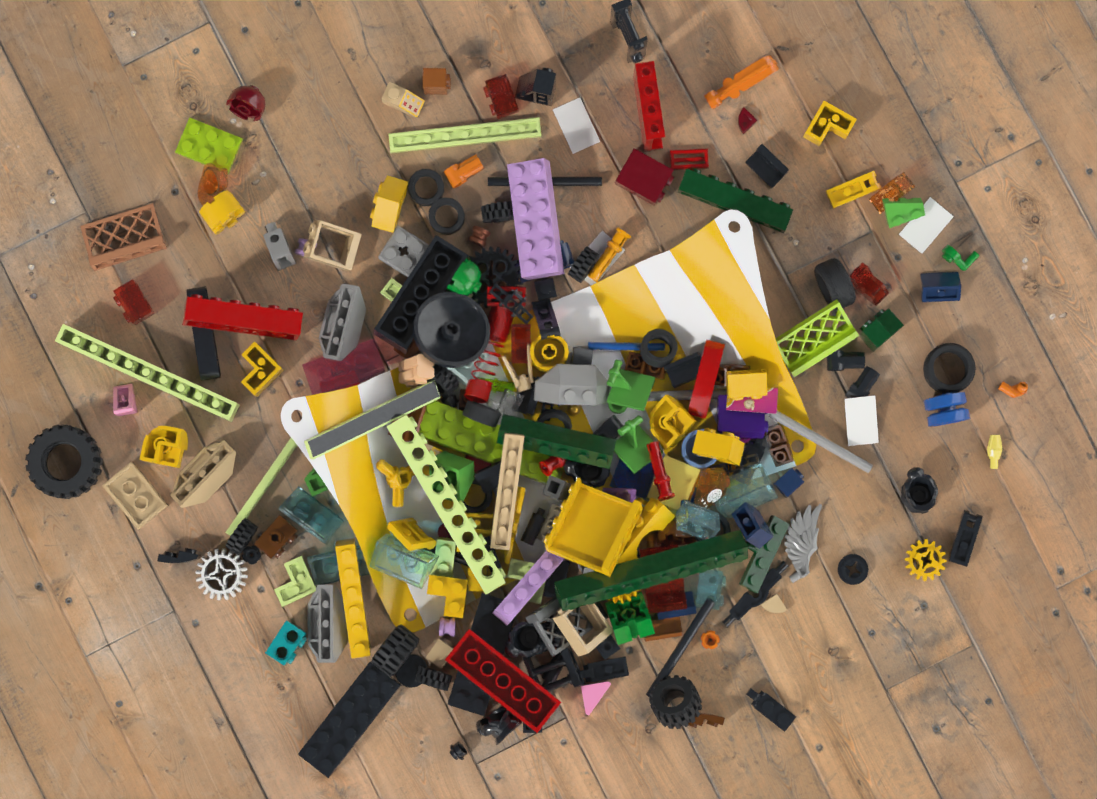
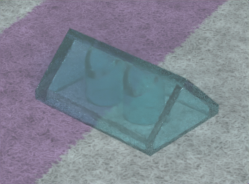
(746, 486)
(311, 515)
(397, 561)
(325, 567)

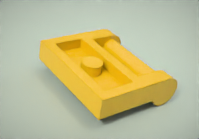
(411, 534)

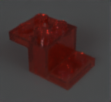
(668, 595)

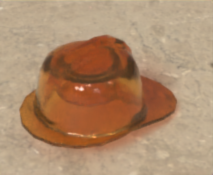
(212, 182)

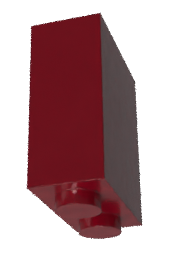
(645, 177)

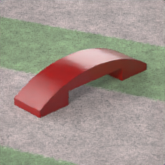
(706, 379)

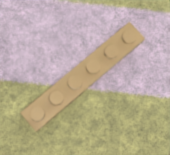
(507, 491)

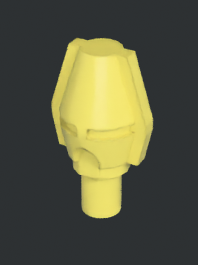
(994, 450)

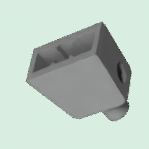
(278, 247)

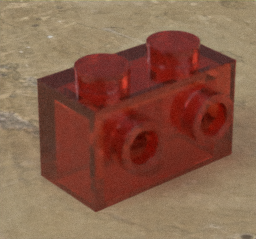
(133, 302)

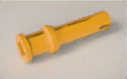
(613, 247)

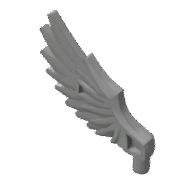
(802, 541)

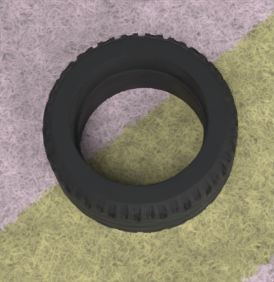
(835, 283)
(960, 351)

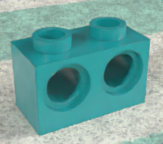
(282, 640)

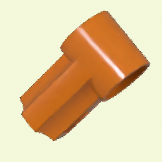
(459, 173)

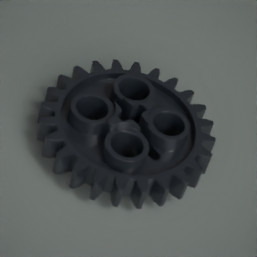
(509, 275)

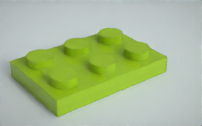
(208, 144)

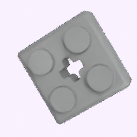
(400, 240)

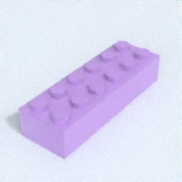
(535, 219)

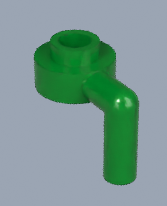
(952, 255)

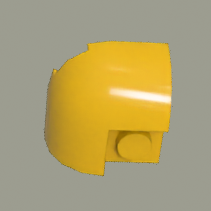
(670, 421)
(164, 446)

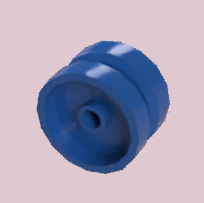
(946, 407)

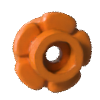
(715, 639)

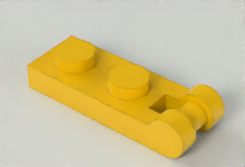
(852, 190)

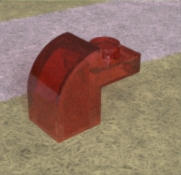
(868, 284)
(519, 339)

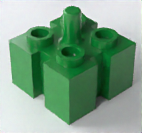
(630, 619)

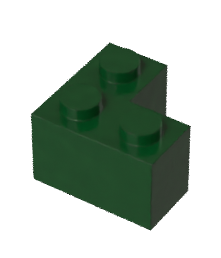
(880, 330)

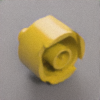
(222, 212)
(539, 346)

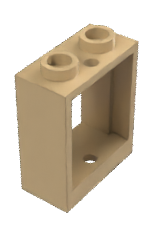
(349, 250)
(597, 620)

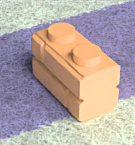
(415, 371)

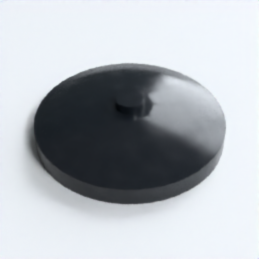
(451, 329)

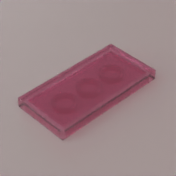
(332, 375)

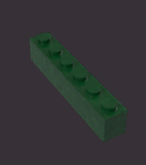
(728, 197)
(559, 441)

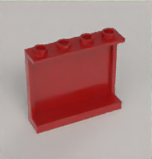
(648, 106)

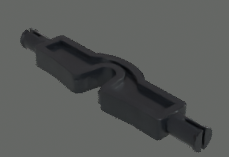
(747, 601)

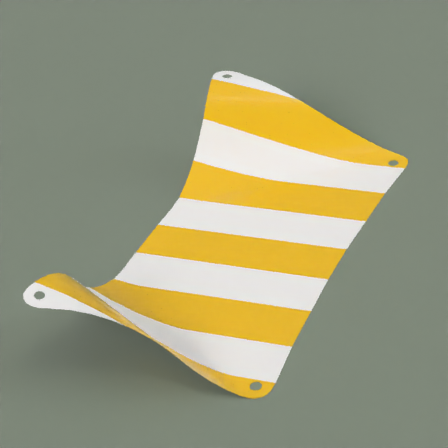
(694, 291)

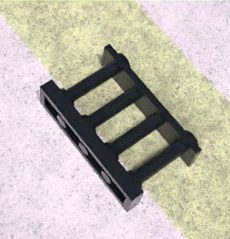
(622, 19)
(566, 659)

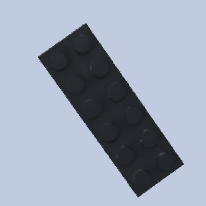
(428, 278)
(486, 625)
(349, 719)

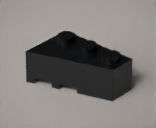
(537, 86)

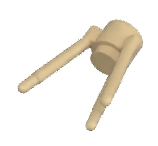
(521, 382)

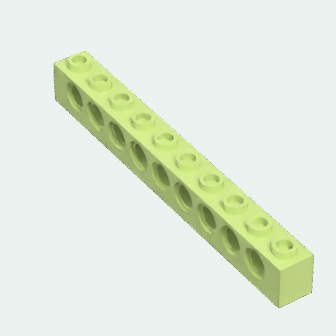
(147, 372)
(487, 583)

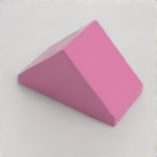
(124, 400)
(592, 694)

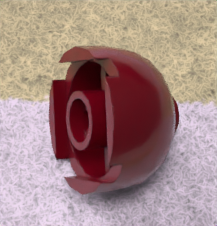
(247, 102)

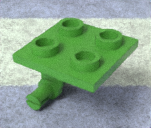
(629, 387)
(633, 445)

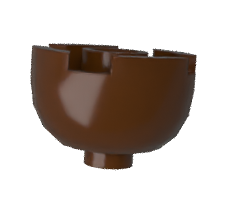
(672, 536)

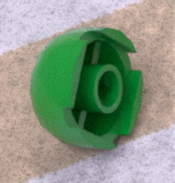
(466, 279)

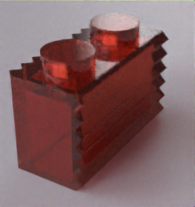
(501, 96)

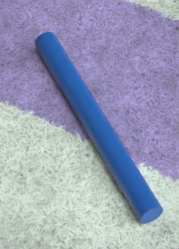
(624, 346)

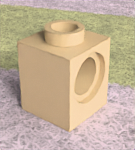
(440, 652)

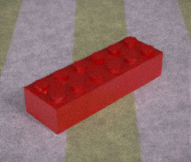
(242, 318)
(503, 680)

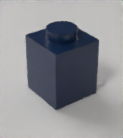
(789, 482)

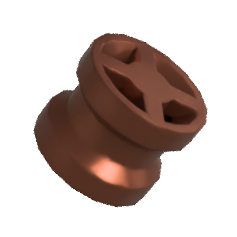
(479, 236)

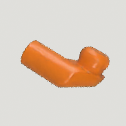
(1015, 390)

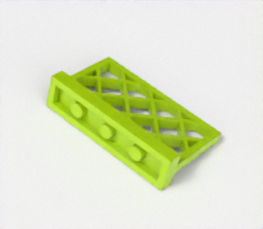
(822, 346)

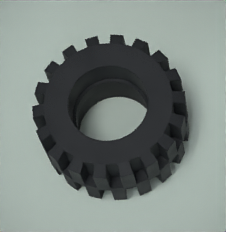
(395, 650)
(669, 690)

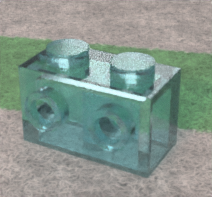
(697, 521)
(710, 586)

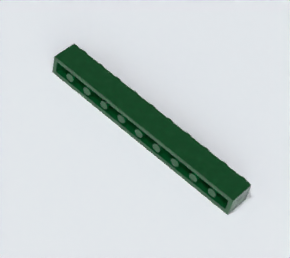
(652, 570)

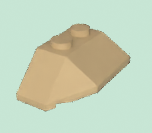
(204, 474)

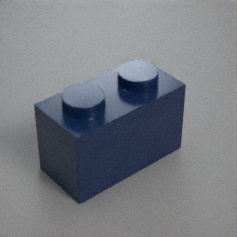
(752, 525)

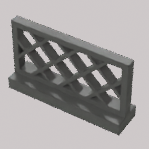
(550, 609)

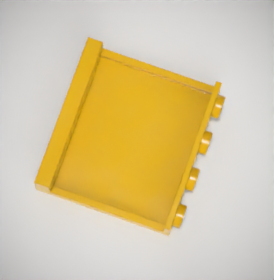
(592, 528)

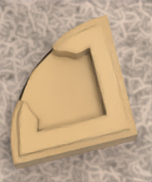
(774, 605)

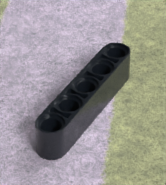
(205, 344)

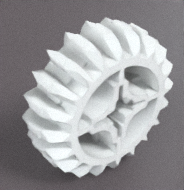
(223, 583)

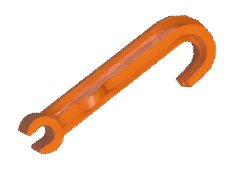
(742, 81)

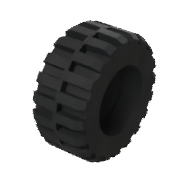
(39, 455)

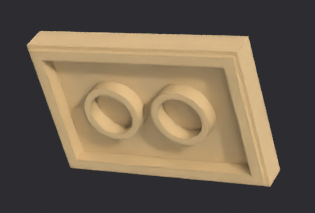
(135, 495)

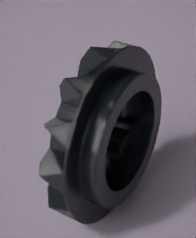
(861, 566)

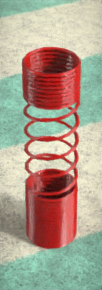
(500, 324)

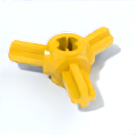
(397, 479)

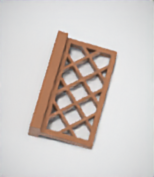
(131, 250)

